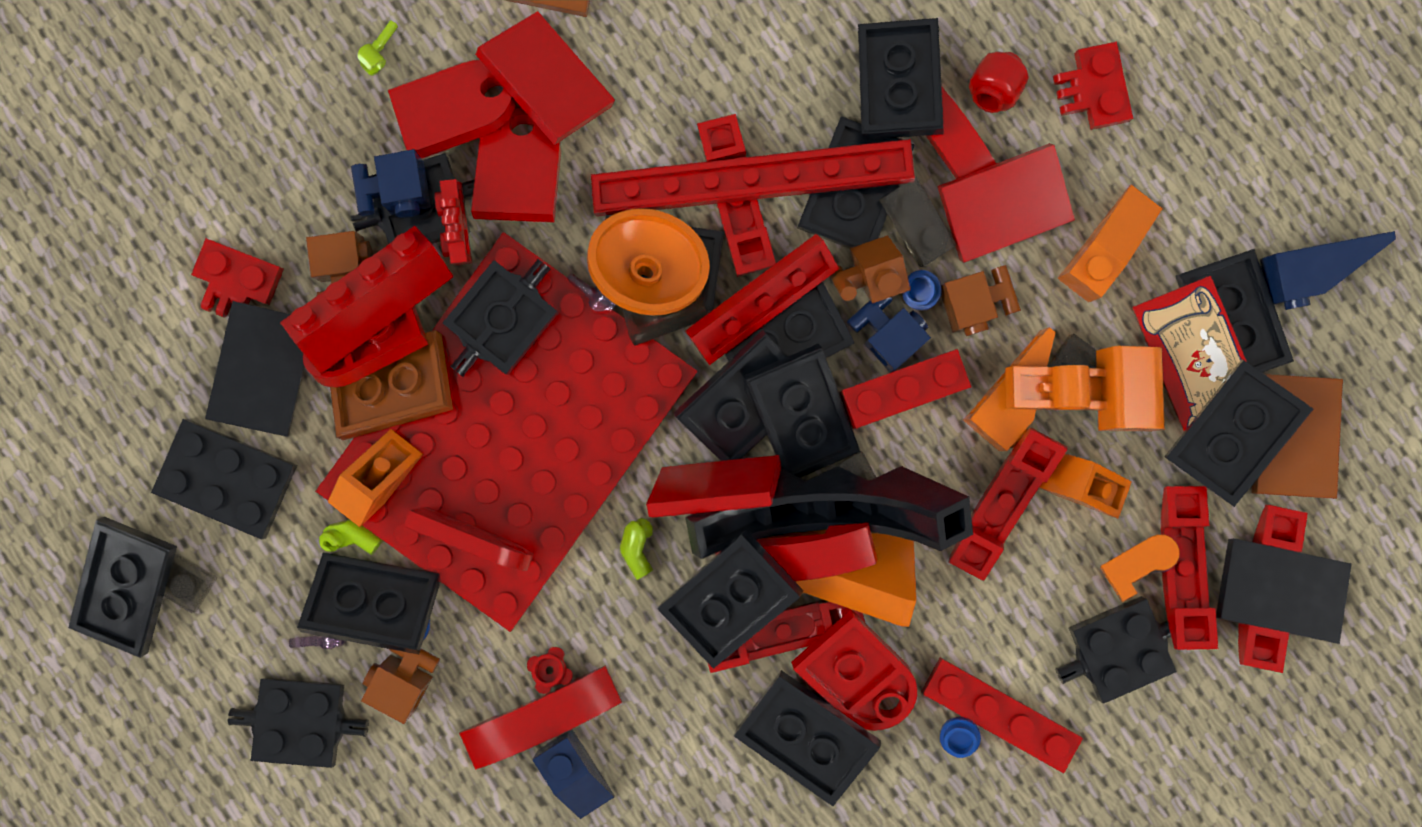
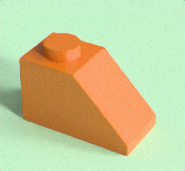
(373, 477)
(1088, 485)

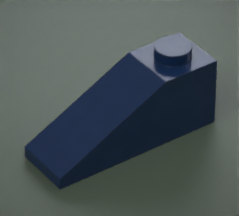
(1315, 270)

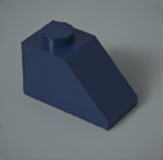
(572, 774)

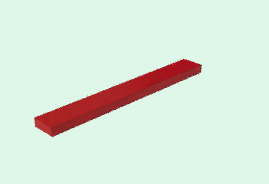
(754, 177)

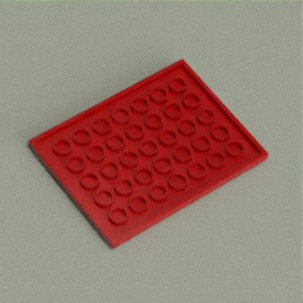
(529, 447)

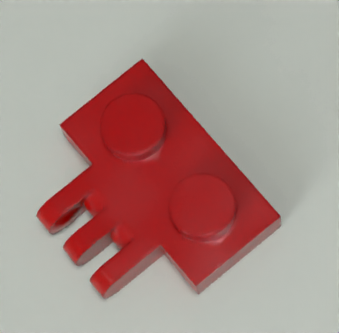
(1096, 87)
(451, 209)
(234, 277)

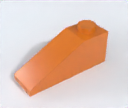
(1111, 245)
(990, 417)

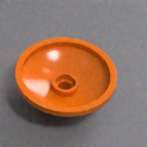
(652, 246)

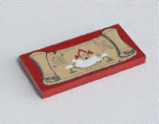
(1194, 341)

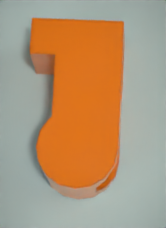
(1152, 555)

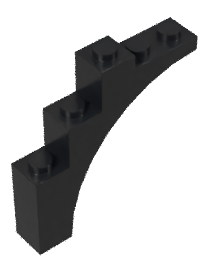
(892, 504)

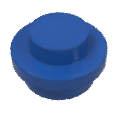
(924, 290)
(960, 737)

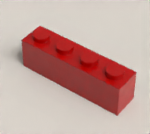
(367, 299)

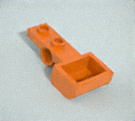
(1122, 388)

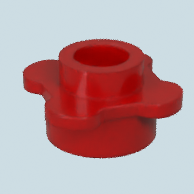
(546, 681)

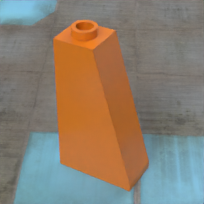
(878, 590)

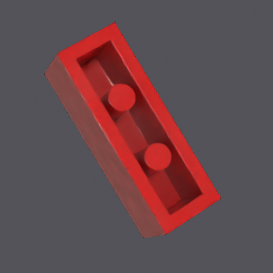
(905, 389)

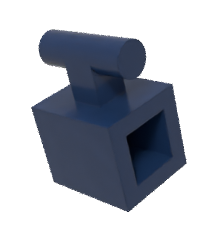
(398, 183)
(895, 337)

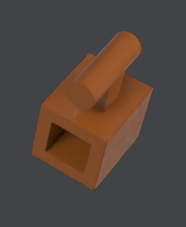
(336, 255)
(877, 270)
(971, 301)
(398, 684)

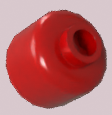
(998, 81)

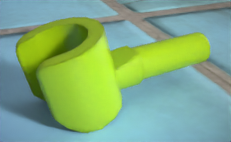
(369, 54)

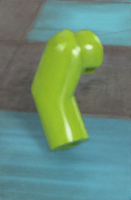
(348, 533)
(633, 544)

